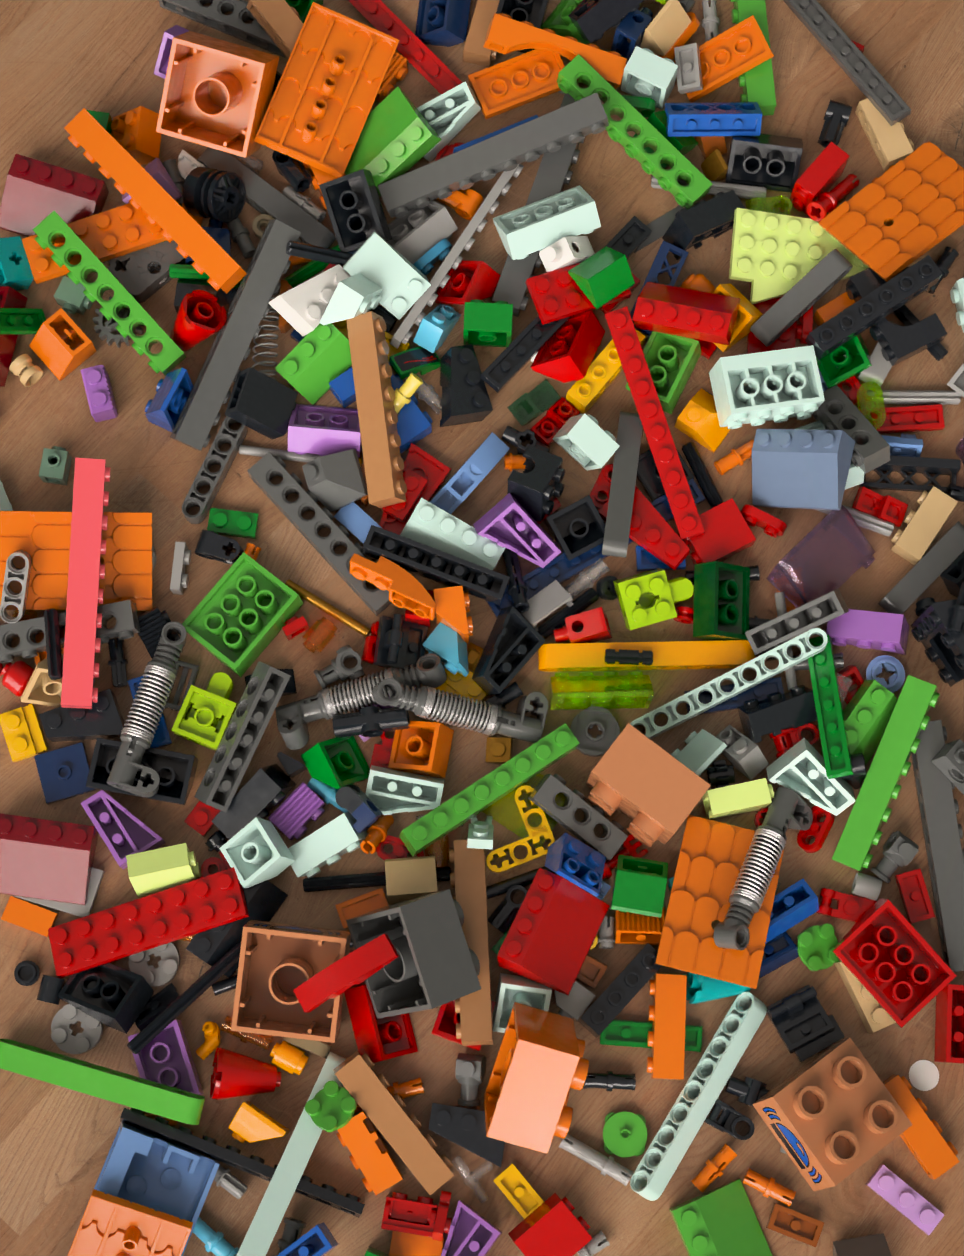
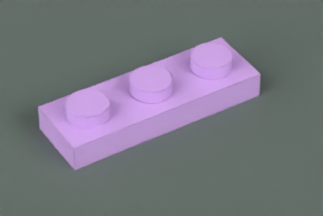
(905, 1199)

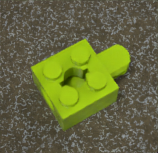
(650, 597)
(206, 712)

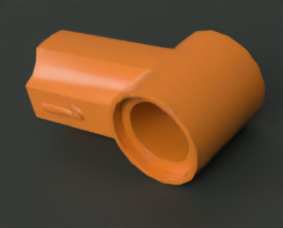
(464, 202)

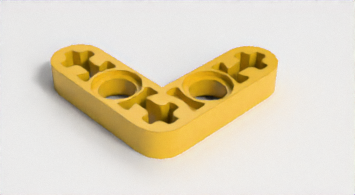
(534, 834)

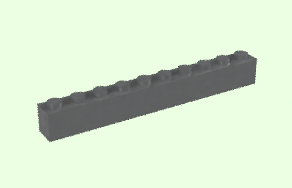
(494, 155)
(549, 180)
(234, 338)
(942, 843)

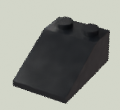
(108, 995)

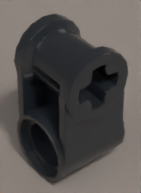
(215, 546)
(728, 1120)

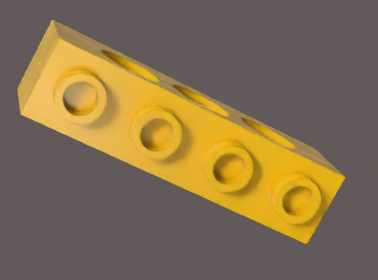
(598, 377)

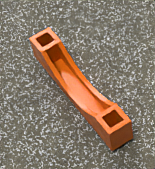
(511, 35)

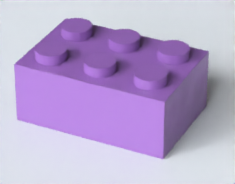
(169, 1060)

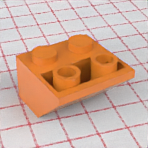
(137, 134)
(61, 344)
(452, 609)

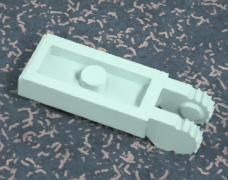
(480, 833)

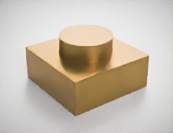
(498, 750)

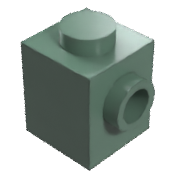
(72, 297)
(55, 465)

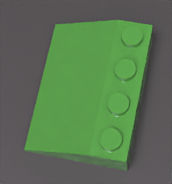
(392, 139)
(242, 614)
(720, 1224)

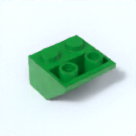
(639, 886)

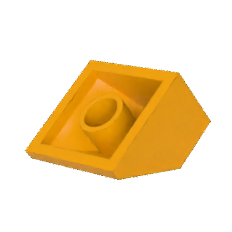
(701, 421)
(255, 1125)

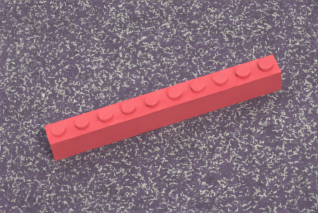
(83, 583)

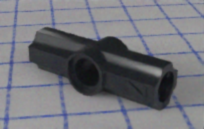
(370, 722)

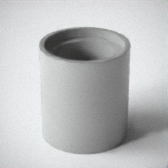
(866, 886)

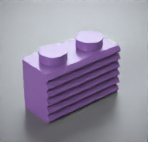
(99, 393)
(297, 812)

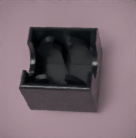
(538, 483)

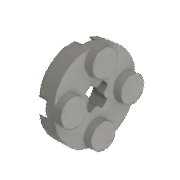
(167, 966)
(62, 1033)

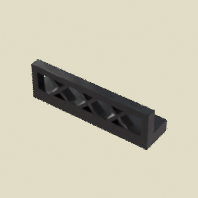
(914, 465)

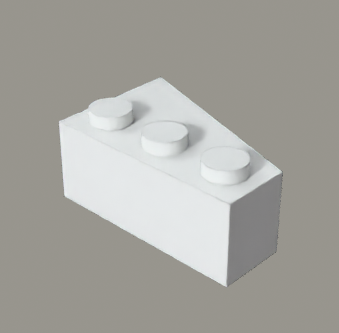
(307, 302)

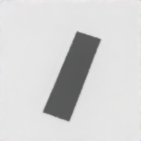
(659, 227)

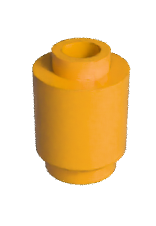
(289, 1058)

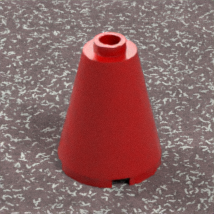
(197, 319)
(241, 1075)

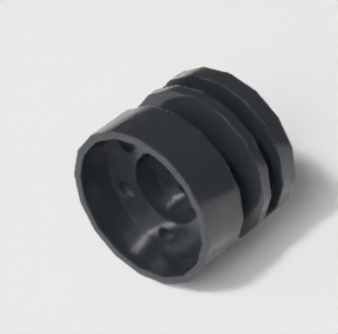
(214, 194)

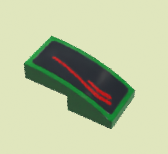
(414, 361)

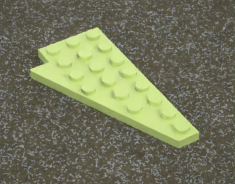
(779, 251)

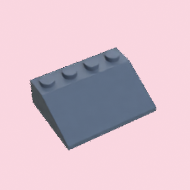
(800, 468)

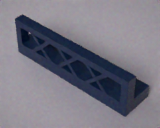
(656, 269)

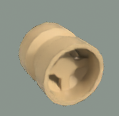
(26, 370)

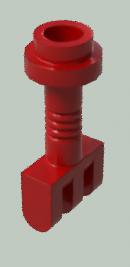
(629, 850)

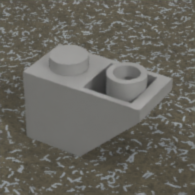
(742, 752)

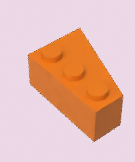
(369, 1153)

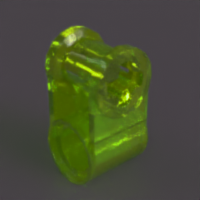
(770, 204)

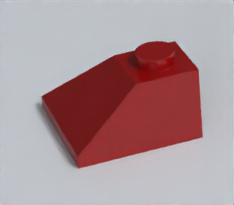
(468, 282)

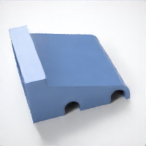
(157, 1174)

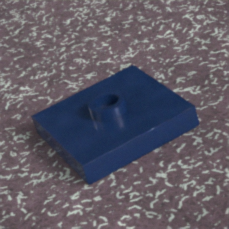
(64, 772)

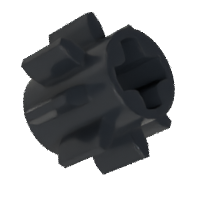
(720, 774)

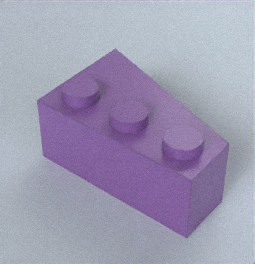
(518, 531)
(870, 630)
(119, 828)
(469, 1233)

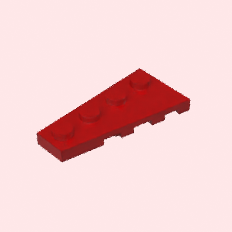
(426, 467)
(653, 532)

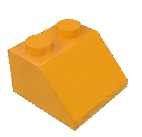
(746, 315)

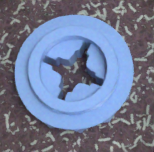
(890, 665)

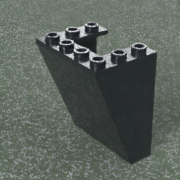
(940, 644)

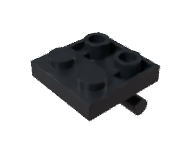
(399, 642)
(800, 1019)

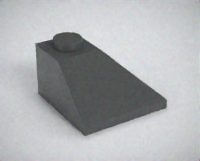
(336, 479)

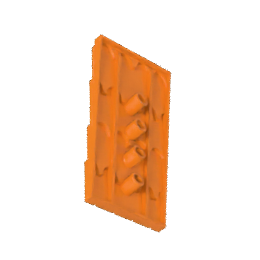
(327, 90)
(902, 212)
(47, 540)
(701, 893)
(127, 1229)

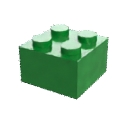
(487, 323)

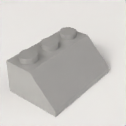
(421, 230)

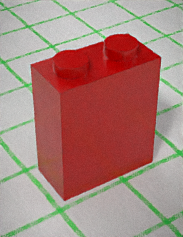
(819, 177)
(724, 534)
(551, 1230)

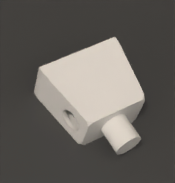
(564, 252)

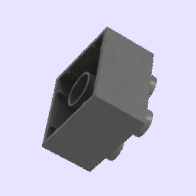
(432, 954)

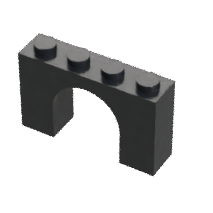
(896, 341)

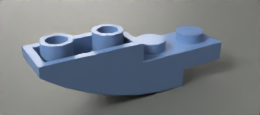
(470, 474)

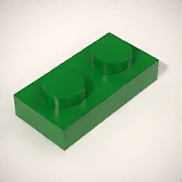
(233, 523)

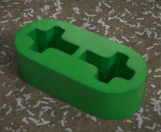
(643, 105)

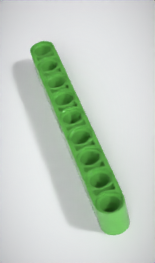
(101, 1082)

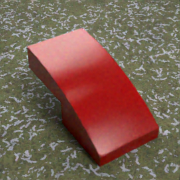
(880, 506)

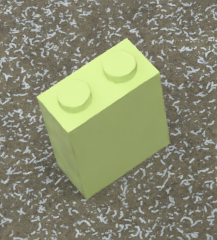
(737, 798)
(162, 869)

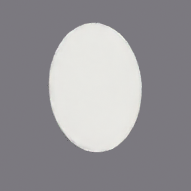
(924, 1075)

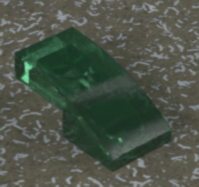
(534, 403)

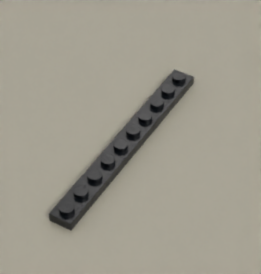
(536, 334)
(232, 1157)

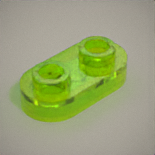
(872, 404)

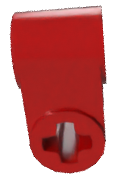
(791, 737)

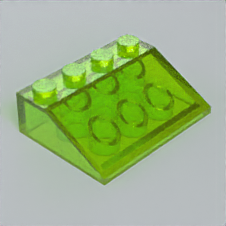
(605, 691)

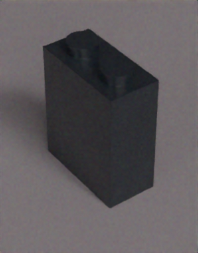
(261, 403)

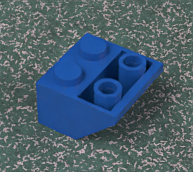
(576, 863)

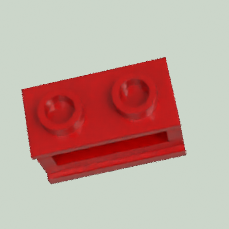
(409, 1215)

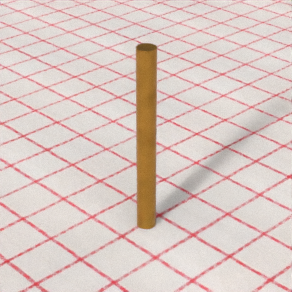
(329, 609)

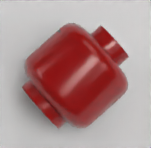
(16, 676)

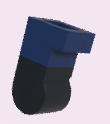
(359, 806)

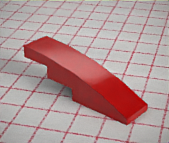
(346, 972)

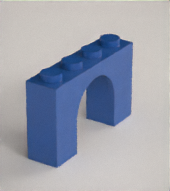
(411, 423)

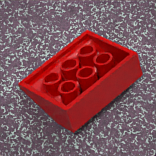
(552, 932)
(893, 961)

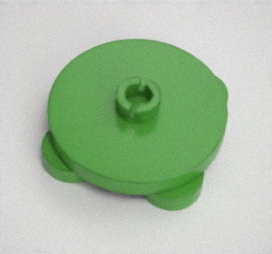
(816, 947)
(331, 1107)
(624, 1134)

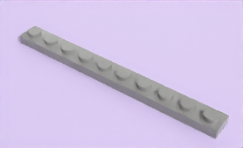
(453, 259)

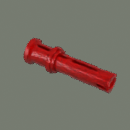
(828, 200)

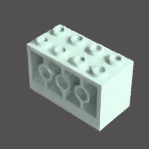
(766, 387)

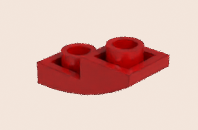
(553, 421)

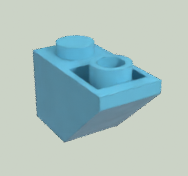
(436, 327)
(449, 648)

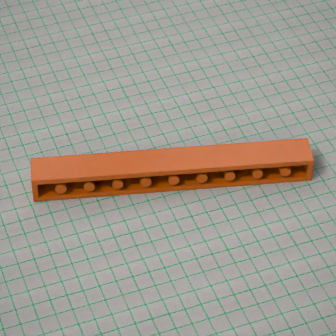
(158, 204)

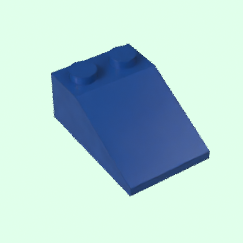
(169, 399)

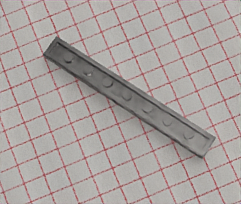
(850, 59)

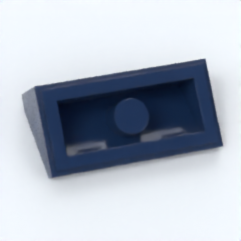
(778, 953)

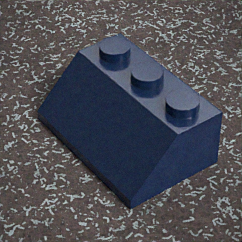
(442, 22)

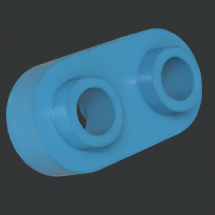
(439, 251)

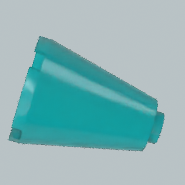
(705, 989)

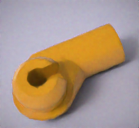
(211, 1037)

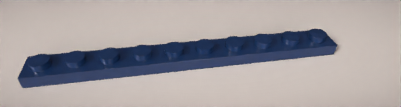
(563, 569)

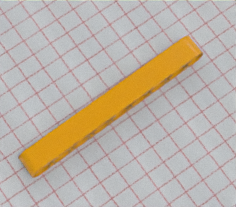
(666, 655)

